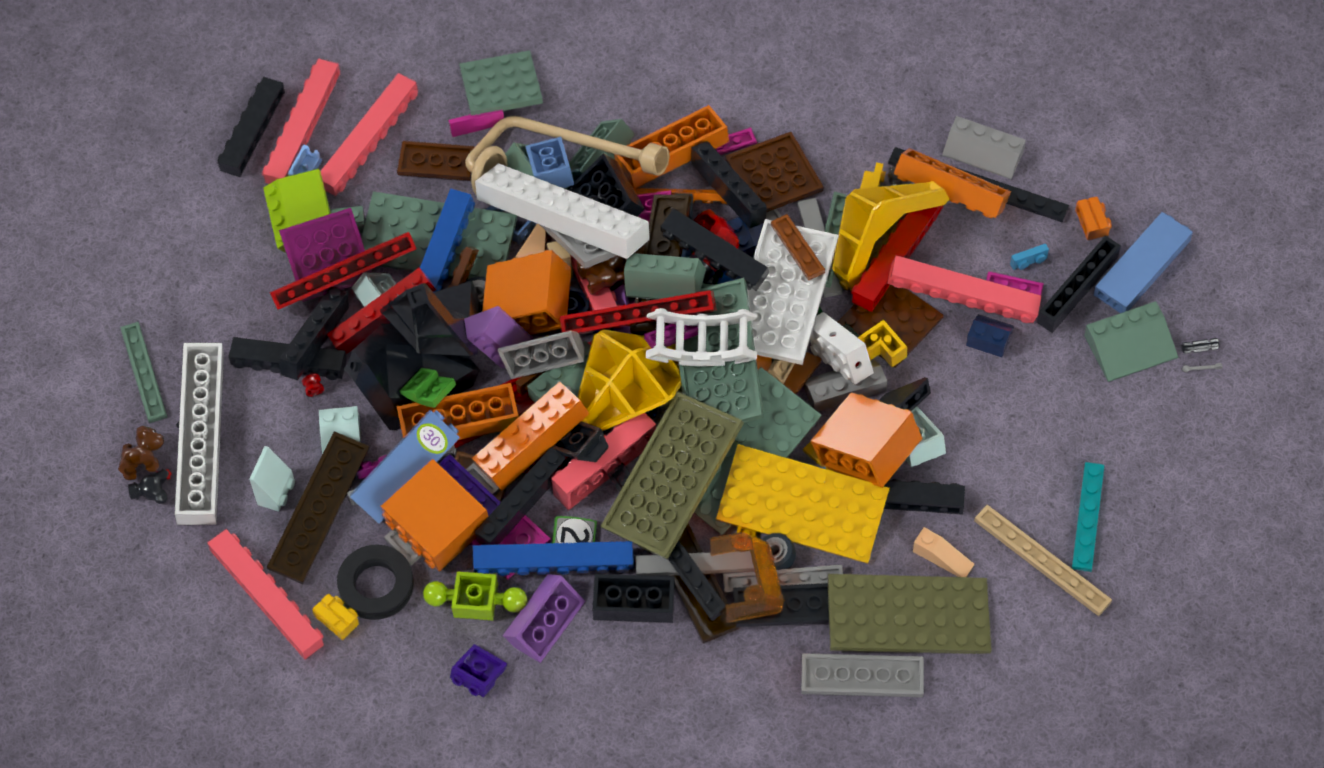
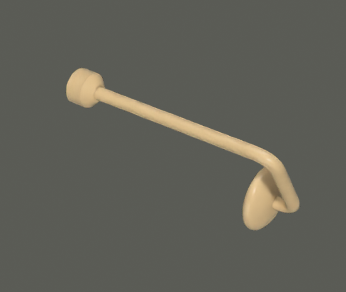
(484, 157)

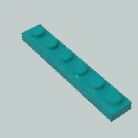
(1088, 517)

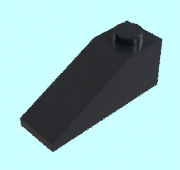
(909, 395)

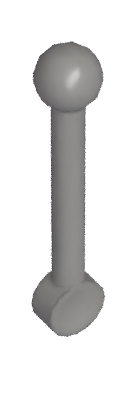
(1186, 368)

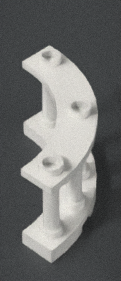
(701, 357)

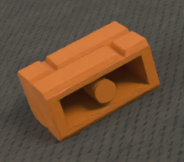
(1093, 218)

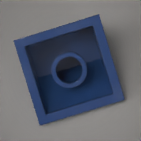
(747, 237)
(989, 335)

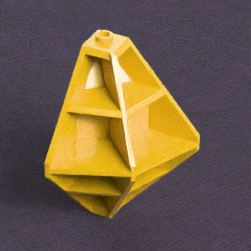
(869, 215)
(622, 381)

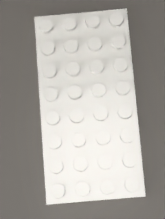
(786, 299)

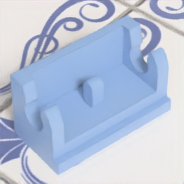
(305, 161)

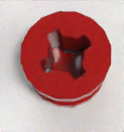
(312, 385)

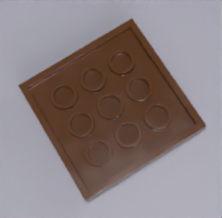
(776, 171)
(902, 311)

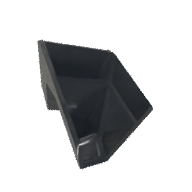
(435, 319)
(388, 362)

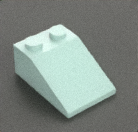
(341, 420)
(932, 443)
(271, 480)

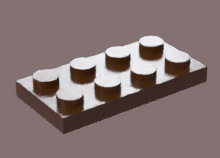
(434, 160)

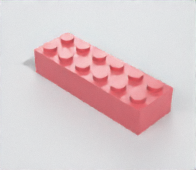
(584, 477)

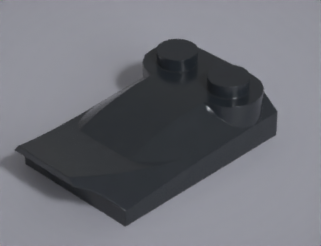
(583, 443)

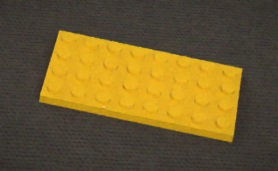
(803, 503)

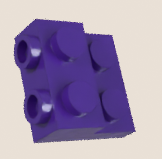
(477, 671)

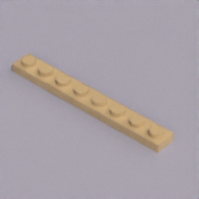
(1043, 560)

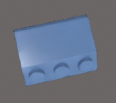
(550, 162)

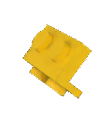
(873, 179)

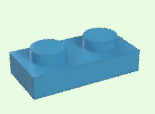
(1027, 257)

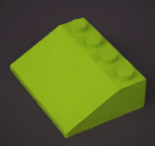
(295, 201)

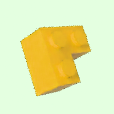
(884, 341)

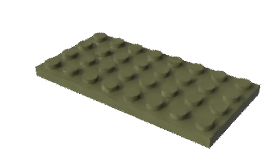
(672, 475)
(908, 614)

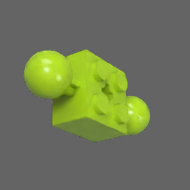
(475, 596)

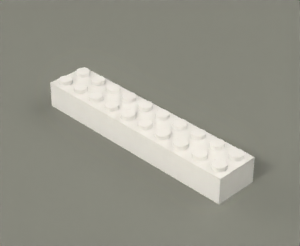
(562, 210)
(199, 434)

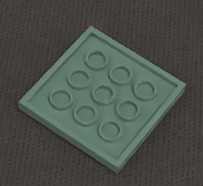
(501, 83)

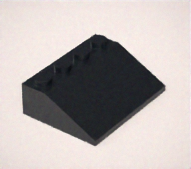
(608, 185)

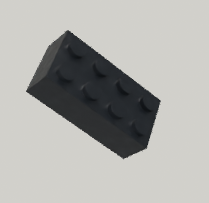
(633, 598)

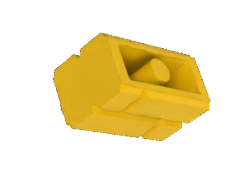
(336, 616)

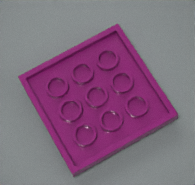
(322, 243)

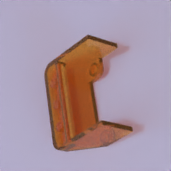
(763, 597)

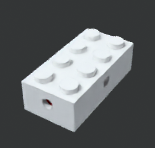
(840, 349)

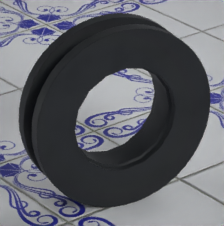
(375, 556)

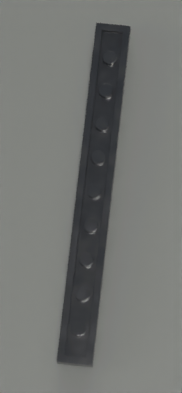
(1018, 197)
(683, 563)

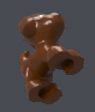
(602, 274)
(147, 441)

